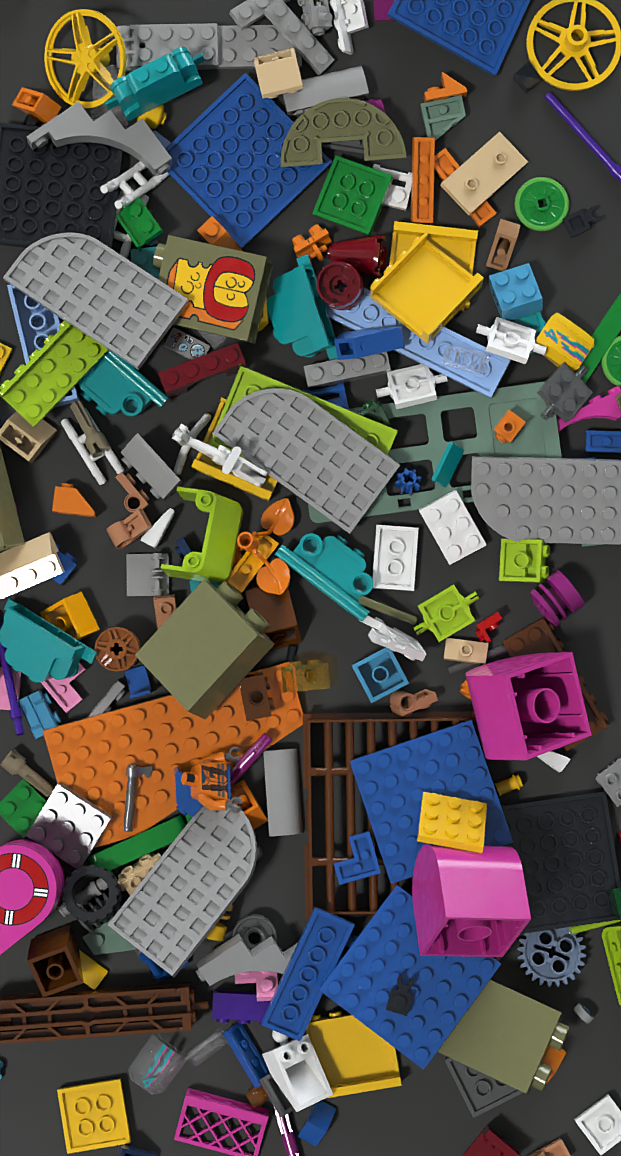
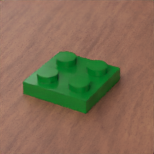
(22, 807)

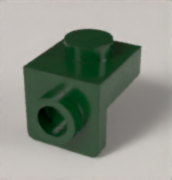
(375, 411)

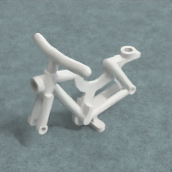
(222, 456)

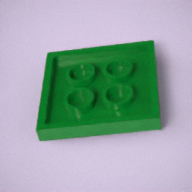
(353, 195)

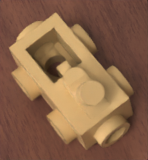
(133, 875)

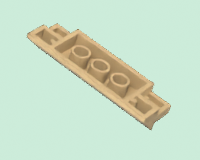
(29, 565)

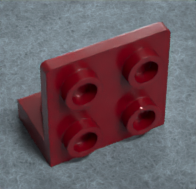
(490, 1144)

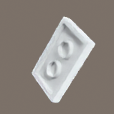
(452, 527)
(395, 557)

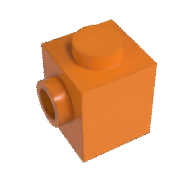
(508, 427)

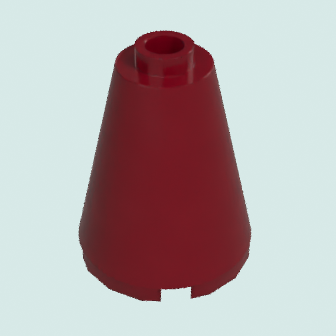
(363, 254)

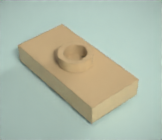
(466, 651)

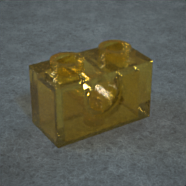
(316, 676)

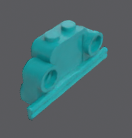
(156, 83)
(300, 312)
(119, 388)
(331, 569)
(39, 646)

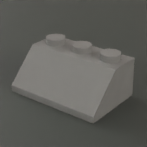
(150, 468)

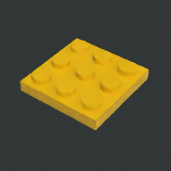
(452, 822)
(94, 1115)

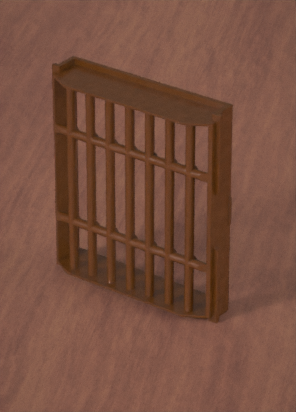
(330, 771)

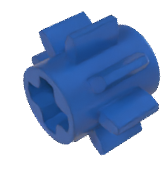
(408, 476)

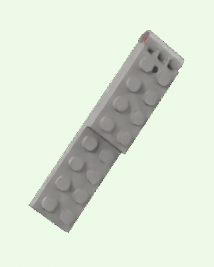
(221, 45)

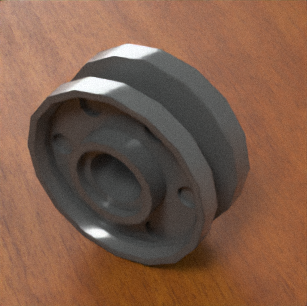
(254, 923)

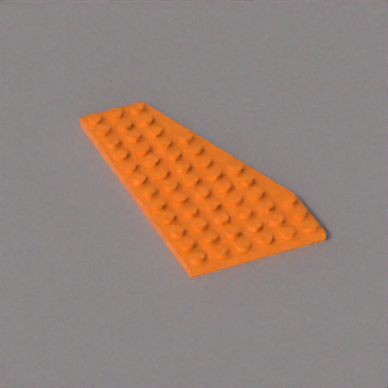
(162, 734)

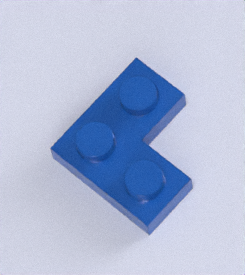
(364, 861)

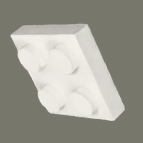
(601, 1124)

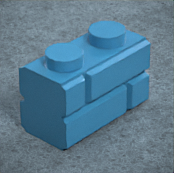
(39, 713)

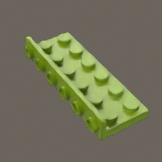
(51, 373)

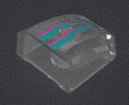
(156, 1065)

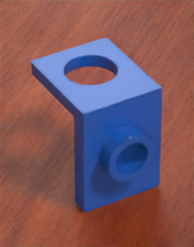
(138, 682)

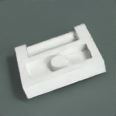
(397, 195)

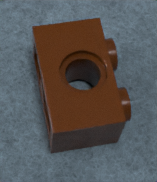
(256, 709)

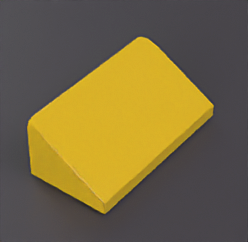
(92, 971)

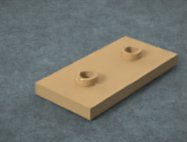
(484, 173)

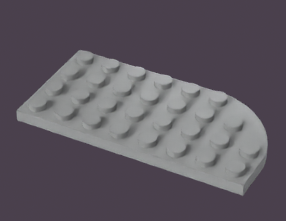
(98, 293)
(308, 452)
(549, 498)
(189, 888)

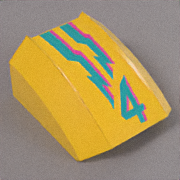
(565, 342)

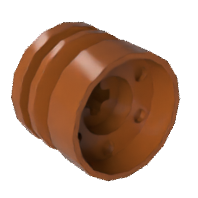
(126, 640)

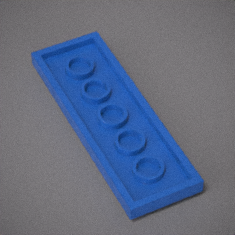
(306, 973)

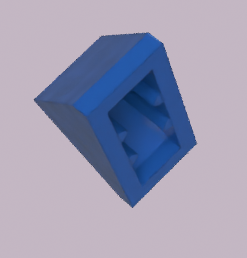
(317, 1122)

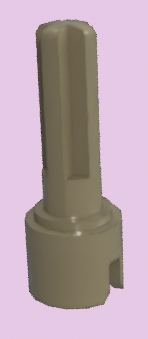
(94, 439)
(15, 764)

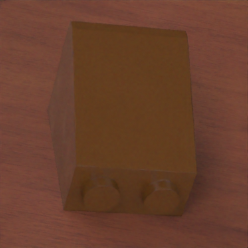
(278, 613)
(55, 961)

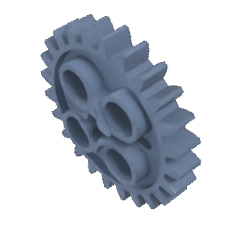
(545, 971)

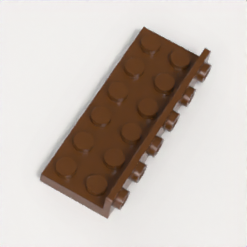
(540, 639)

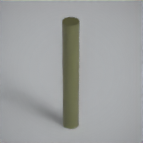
(387, 610)

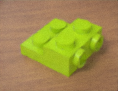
(524, 561)

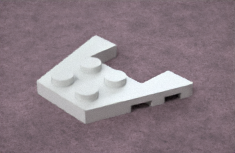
(394, 639)

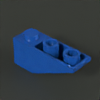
(368, 342)

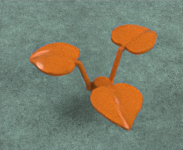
(279, 518)

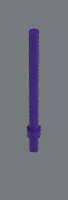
(615, 170)
(15, 712)

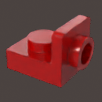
(490, 623)

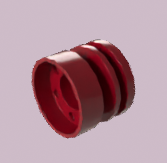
(329, 281)

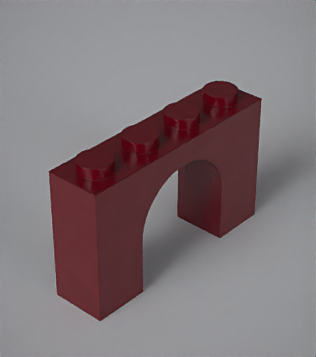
(180, 377)

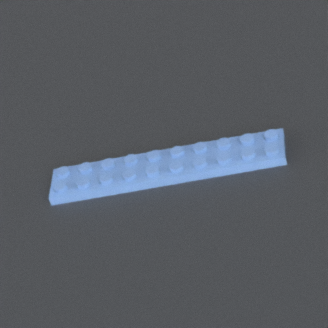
(372, 316)

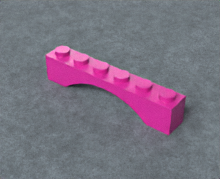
(598, 408)

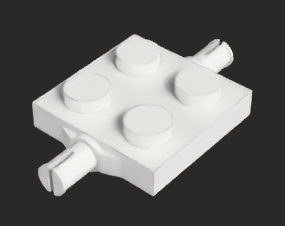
(511, 340)
(411, 386)

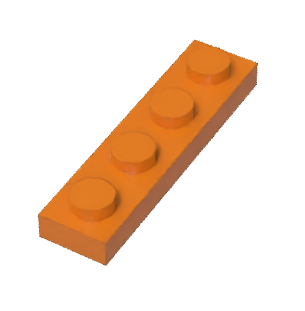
(444, 166)
(422, 180)

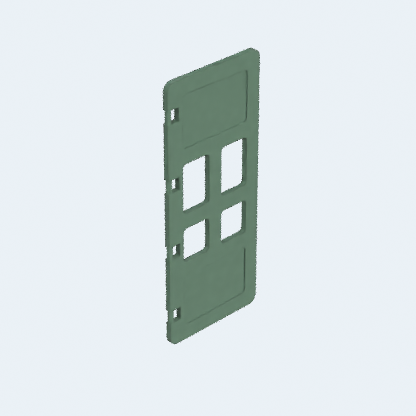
(536, 439)

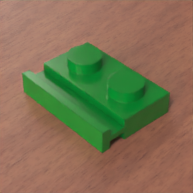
(139, 223)

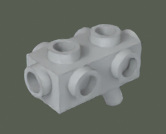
(316, 16)

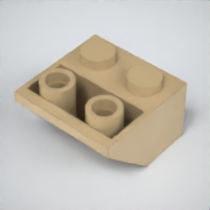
(278, 73)
(24, 438)

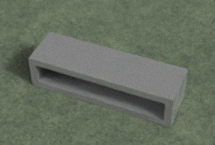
(345, 370)

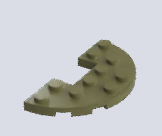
(341, 121)

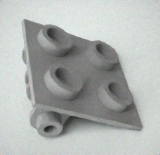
(146, 575)
(611, 781)

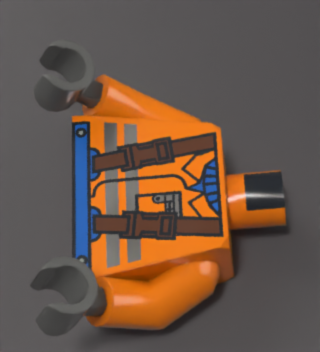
(212, 782)

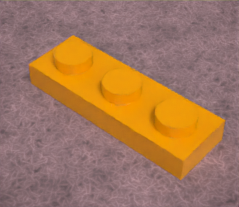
(250, 564)

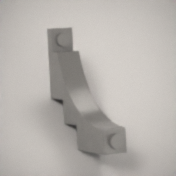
(76, 126)
(236, 957)

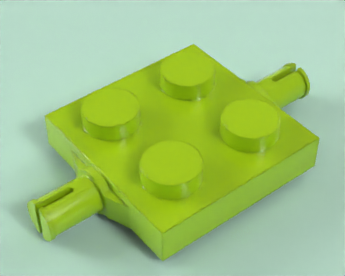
(446, 613)

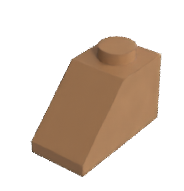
(503, 245)

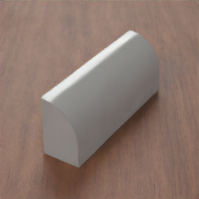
(339, 84)
(283, 792)

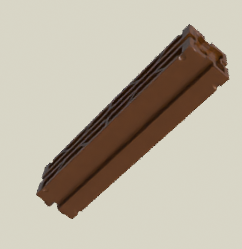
(99, 1012)

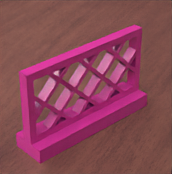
(221, 1106)

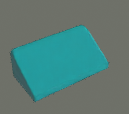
(447, 465)

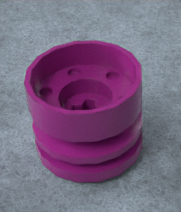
(556, 598)

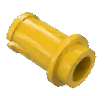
(509, 784)

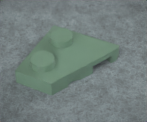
(442, 115)
(106, 940)

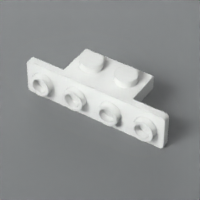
(349, 18)

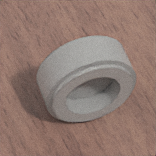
(583, 1013)

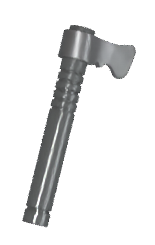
(132, 772)

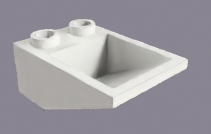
(301, 1074)

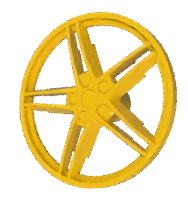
(574, 43)
(85, 57)

